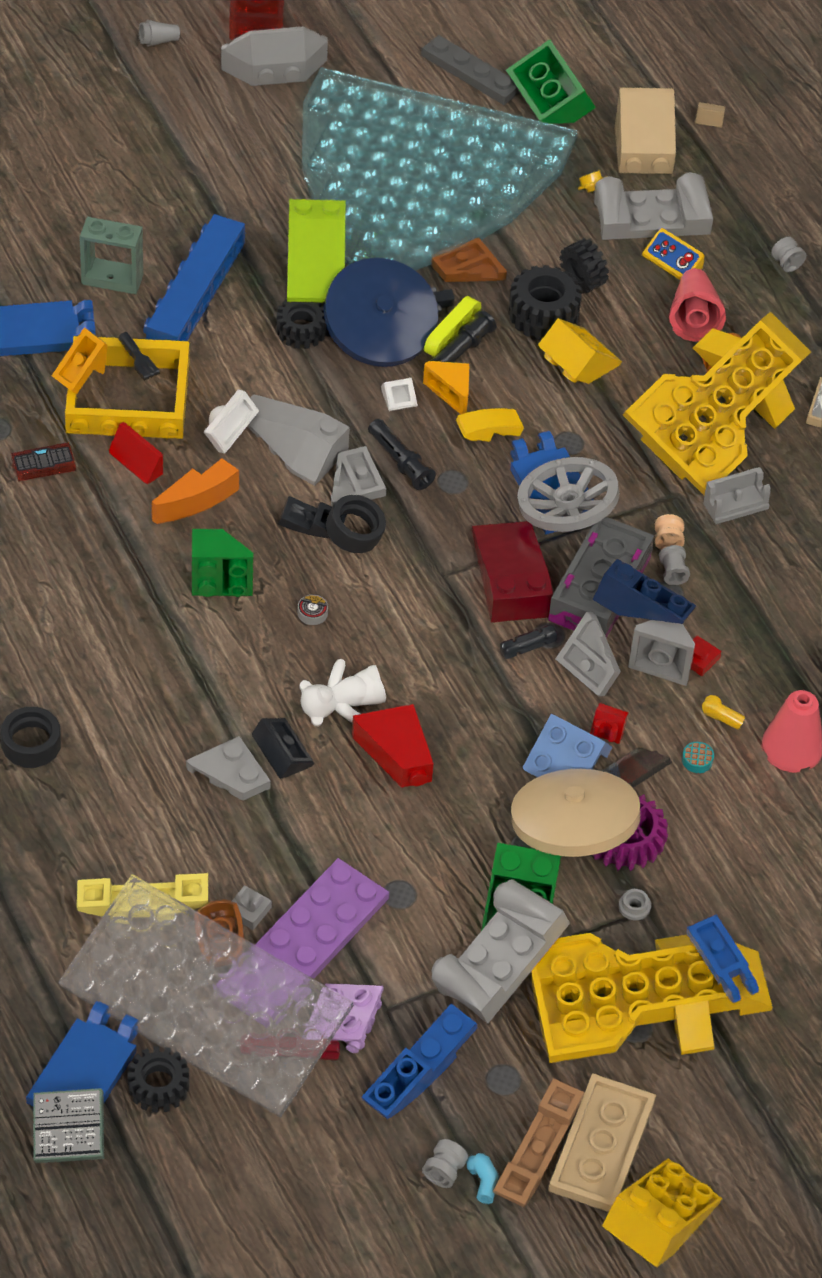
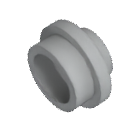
(638, 898)

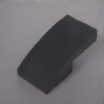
(306, 518)

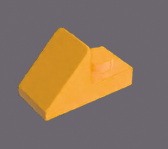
(82, 358)

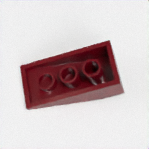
(512, 571)

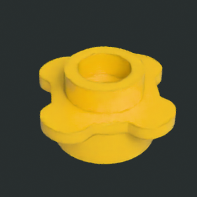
(589, 181)

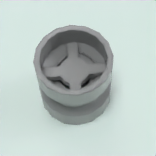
(446, 1160)

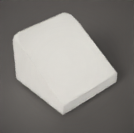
(399, 394)

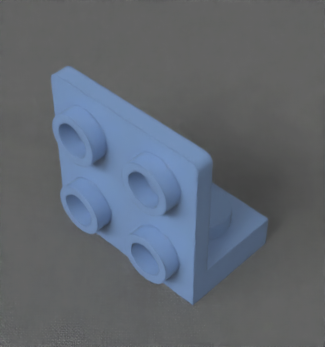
(564, 747)

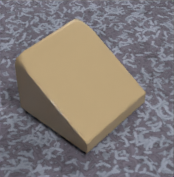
(710, 114)

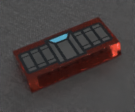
(43, 461)

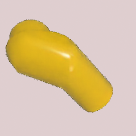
(715, 709)

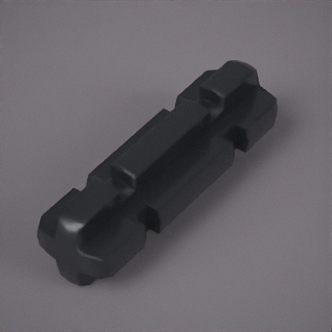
(528, 641)

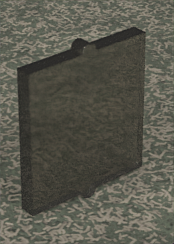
(638, 766)

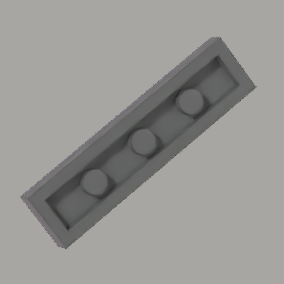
(470, 69)

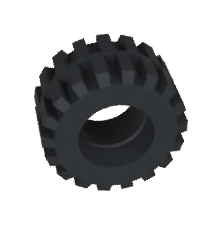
(541, 298)

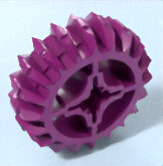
(638, 847)

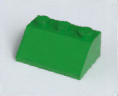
(550, 86)

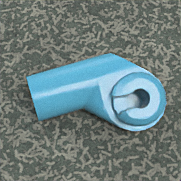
(489, 1177)

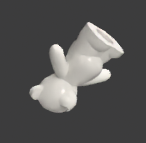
(339, 695)

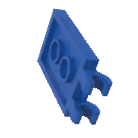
(43, 326)
(527, 462)
(89, 1055)

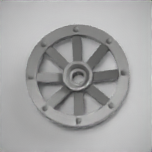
(568, 499)

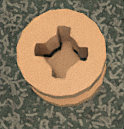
(669, 531)

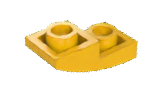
(484, 423)

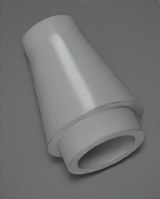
(156, 33)

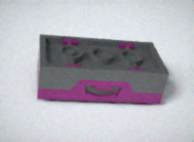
(599, 550)

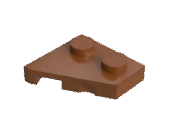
(469, 263)

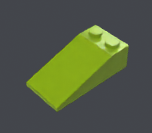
(314, 248)

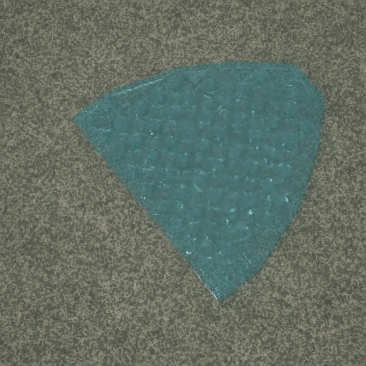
(421, 166)

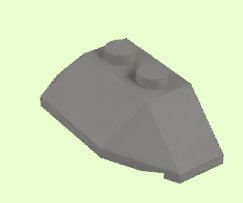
(275, 55)

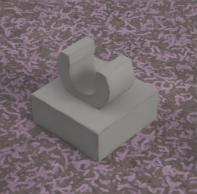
(252, 906)

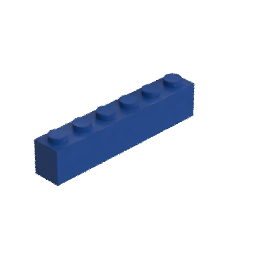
(196, 280)

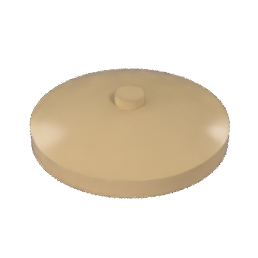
(575, 812)

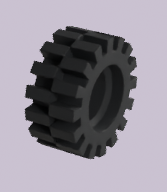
(585, 264)
(298, 333)
(158, 1062)

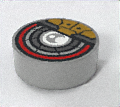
(312, 609)

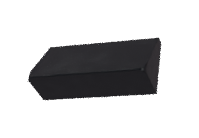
(281, 747)

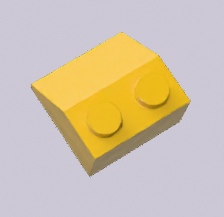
(577, 352)

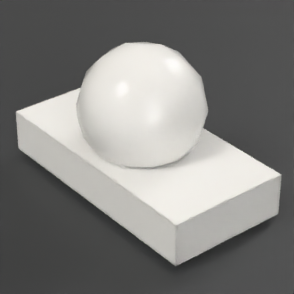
(230, 421)

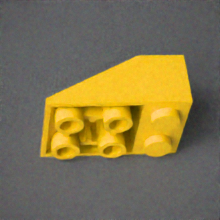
(660, 1211)

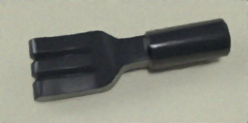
(142, 364)

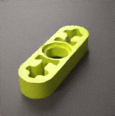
(450, 326)

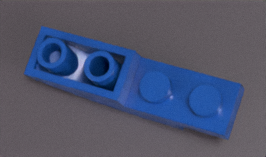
(420, 1065)

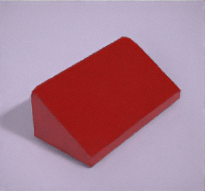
(136, 454)

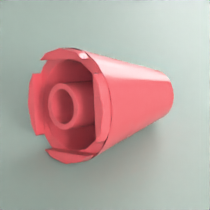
(696, 307)
(795, 734)

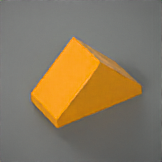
(449, 382)

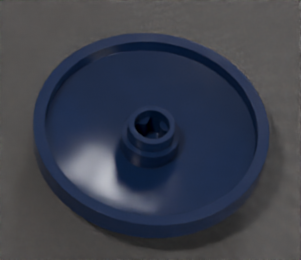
(380, 312)

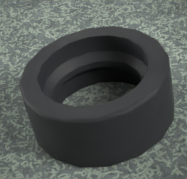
(361, 507)
(30, 756)

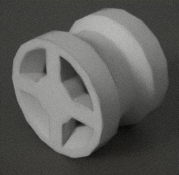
(788, 254)

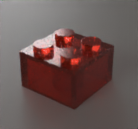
(255, 15)

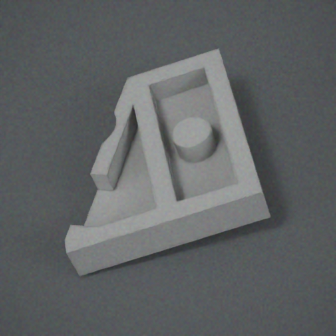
(357, 476)
(590, 656)
(231, 768)

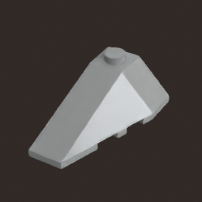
(300, 437)

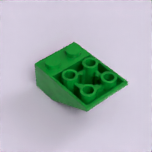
(527, 867)

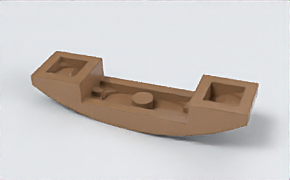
(540, 1143)

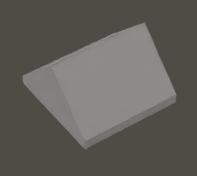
(662, 650)

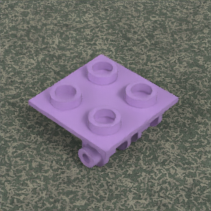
(362, 1015)

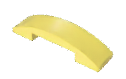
(97, 895)

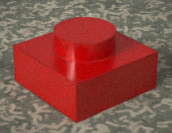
(704, 656)

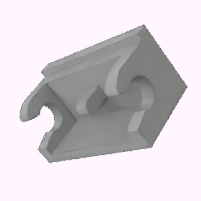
(736, 495)

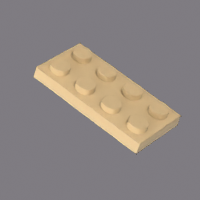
(602, 1142)

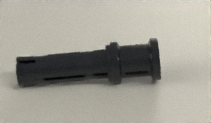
(468, 337)
(408, 461)

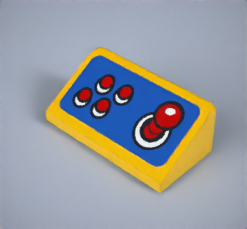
(673, 254)

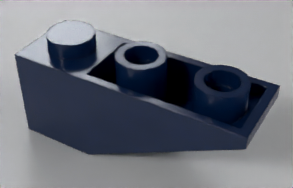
(638, 596)

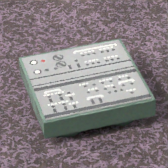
(68, 1125)

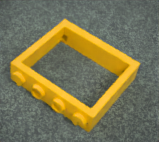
(146, 423)

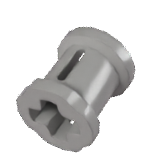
(674, 564)

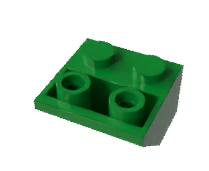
(220, 565)

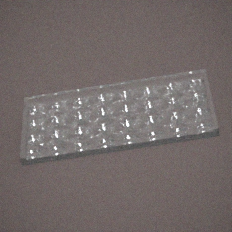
(207, 994)

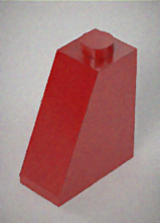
(396, 744)

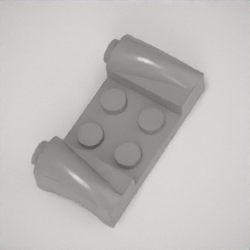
(643, 213)
(502, 951)

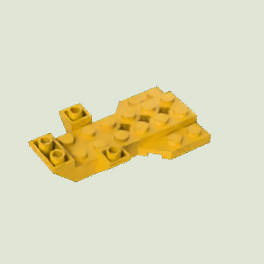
(746, 374)
(669, 984)

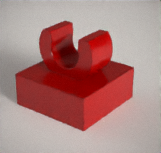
(609, 723)

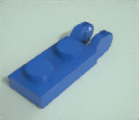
(722, 956)

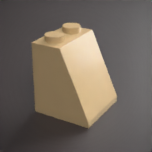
(645, 130)

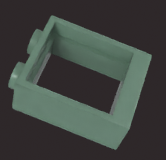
(97, 271)

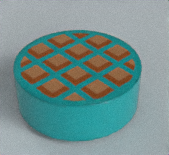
(698, 757)

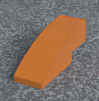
(196, 492)

